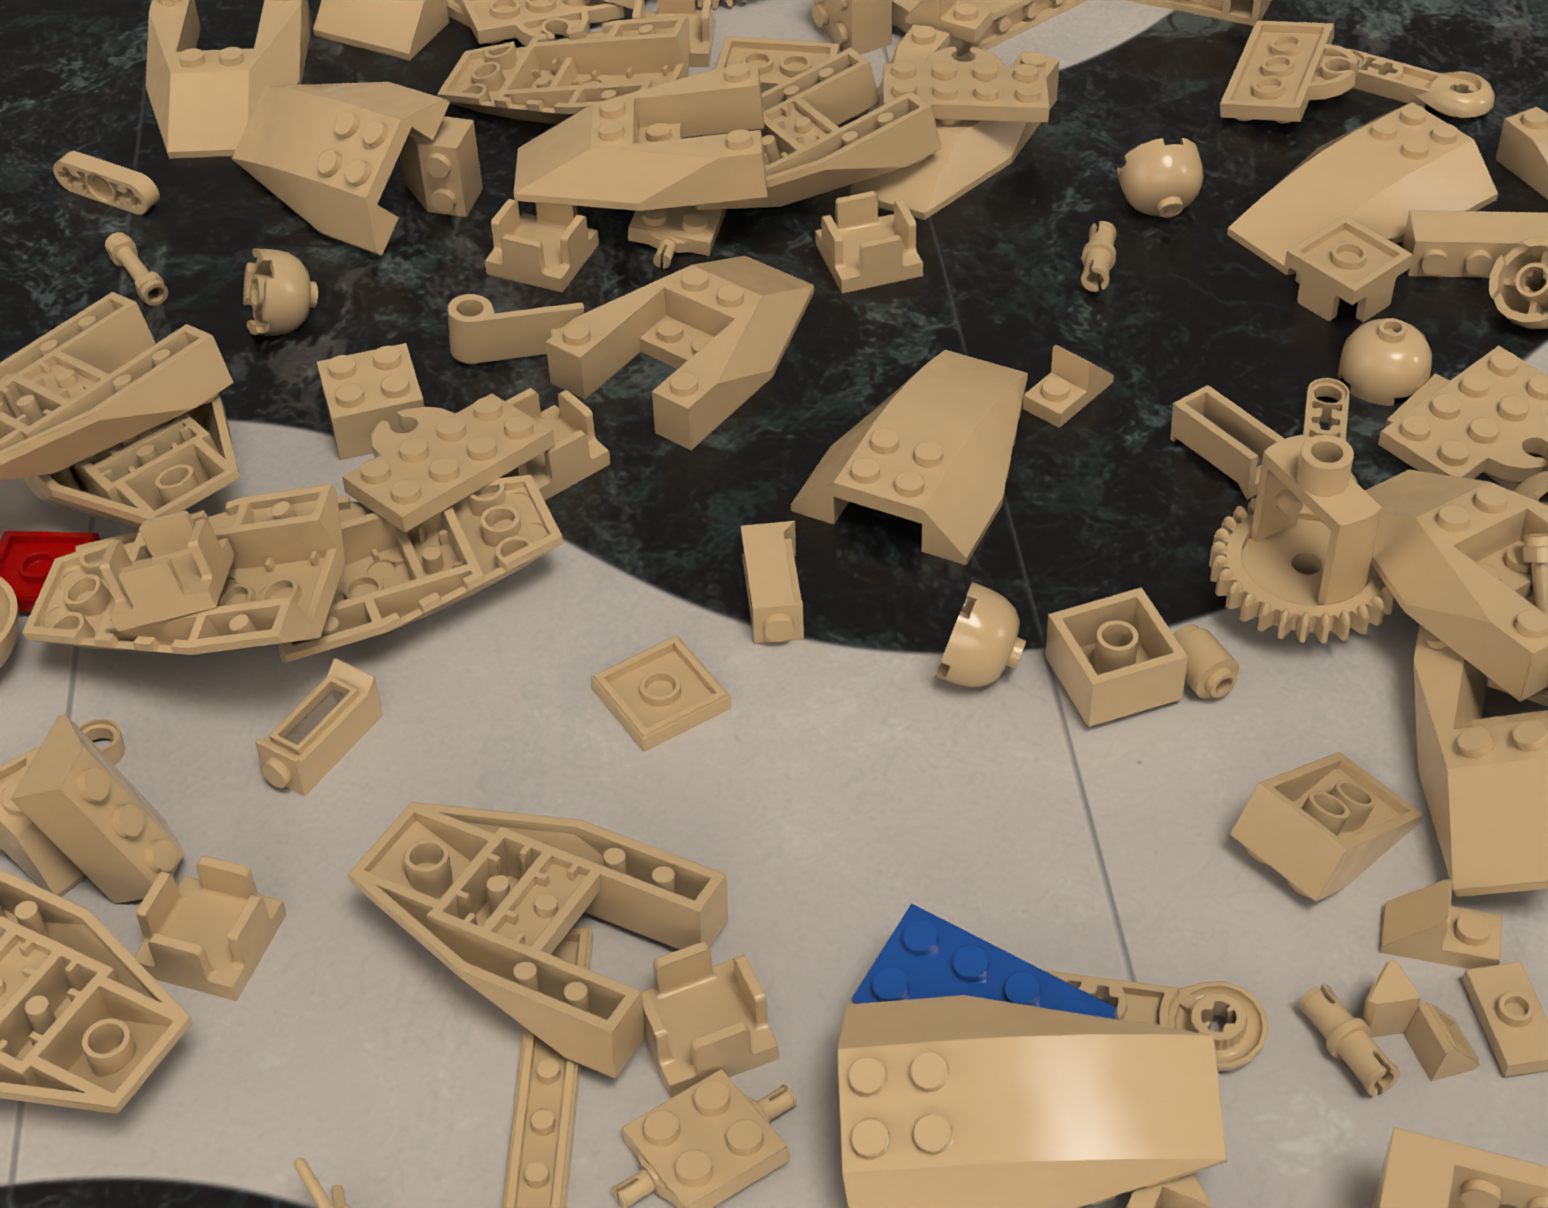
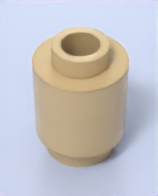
(1209, 665)

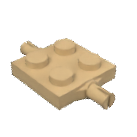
(676, 231)
(705, 1144)

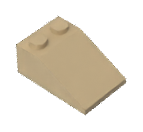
(1323, 824)

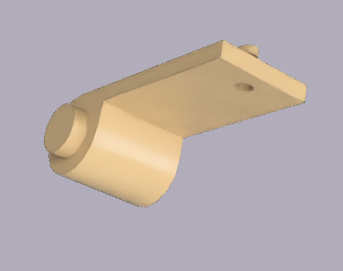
(487, 336)

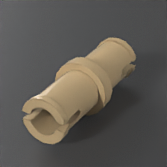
(1098, 256)
(1349, 1039)

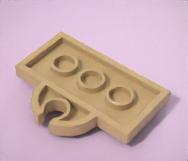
(524, 19)
(1285, 69)
(971, 89)
(1478, 423)
(443, 458)

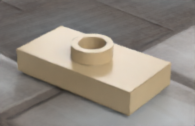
(1510, 1017)

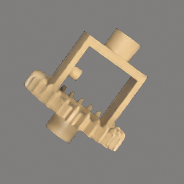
(1305, 560)

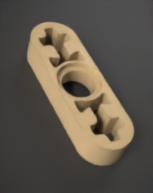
(127, 188)

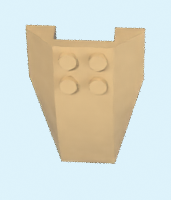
(566, 75)
(334, 150)
(1372, 177)
(928, 454)
(412, 574)
(274, 593)
(1018, 1105)

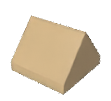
(1390, 1002)
(1439, 1043)

